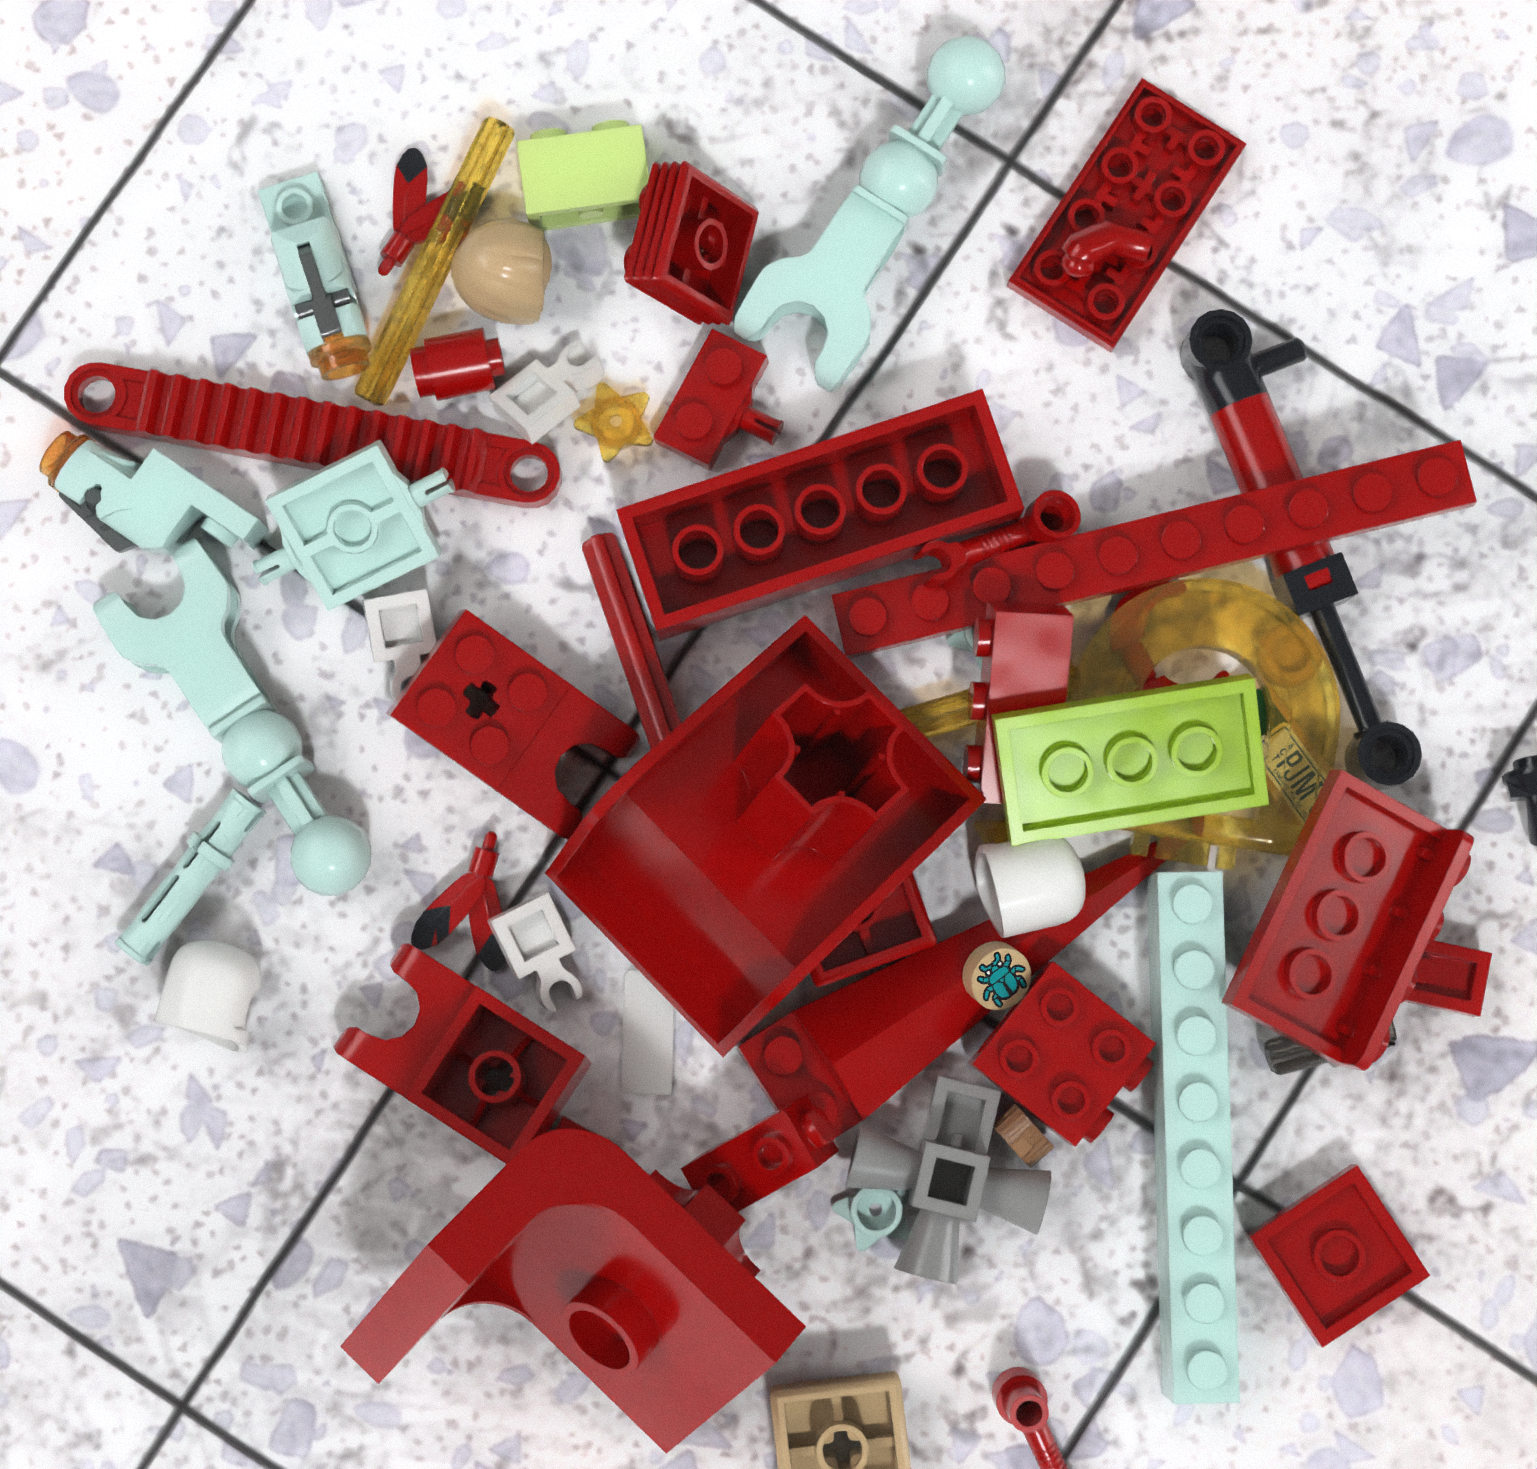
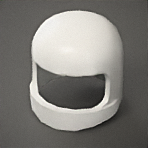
(1029, 884)
(211, 992)

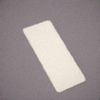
(646, 1038)

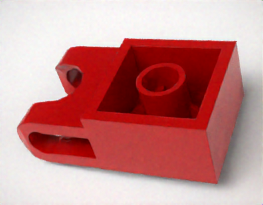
(525, 731)
(452, 1049)

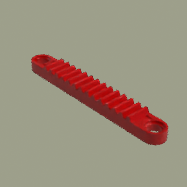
(306, 431)

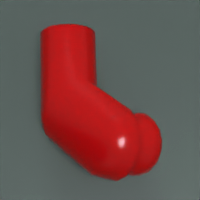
(1101, 240)

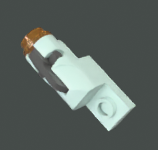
(317, 276)
(144, 503)

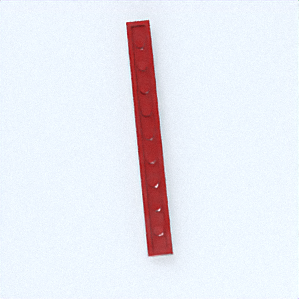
(1162, 547)

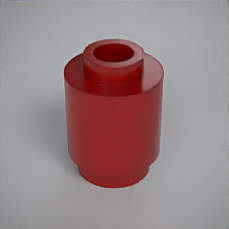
(457, 364)

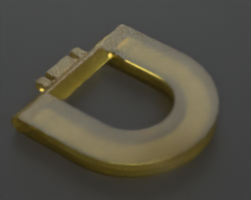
(1296, 689)

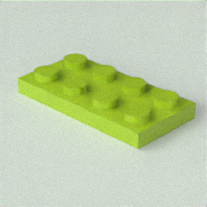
(1130, 759)

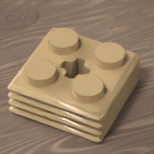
(863, 1405)

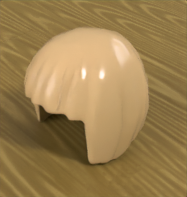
(503, 271)

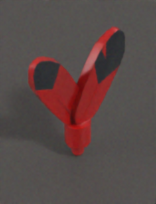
(410, 212)
(472, 895)

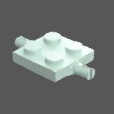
(353, 525)

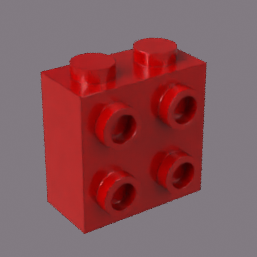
(1064, 1055)

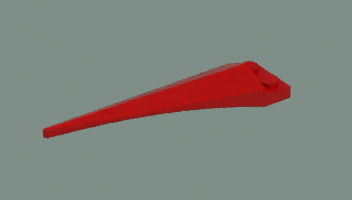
(887, 1027)

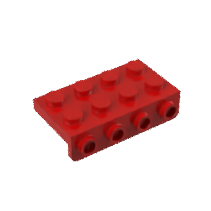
(1349, 922)

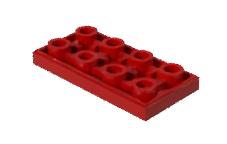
(1146, 173)

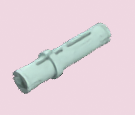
(182, 887)

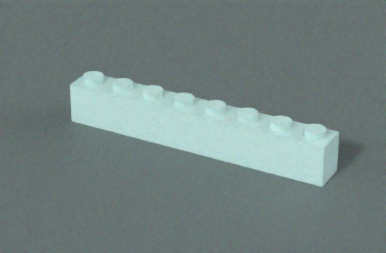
(1192, 1138)

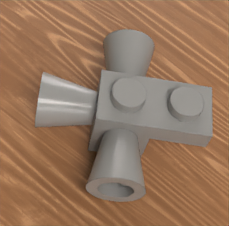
(949, 1177)

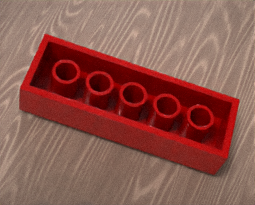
(820, 514)

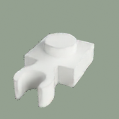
(545, 396)
(400, 631)
(533, 941)

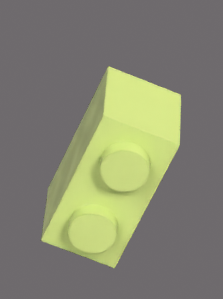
(583, 175)

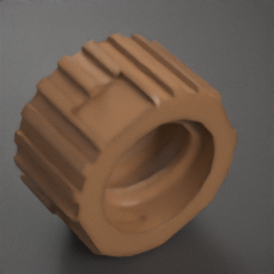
(1023, 1136)

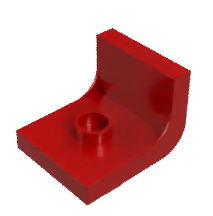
(761, 833)
(613, 1269)

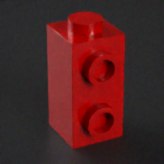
(765, 1155)

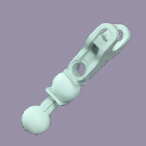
(893, 186)
(257, 742)

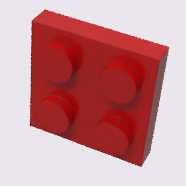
(1337, 1255)

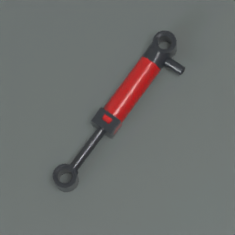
(1307, 578)

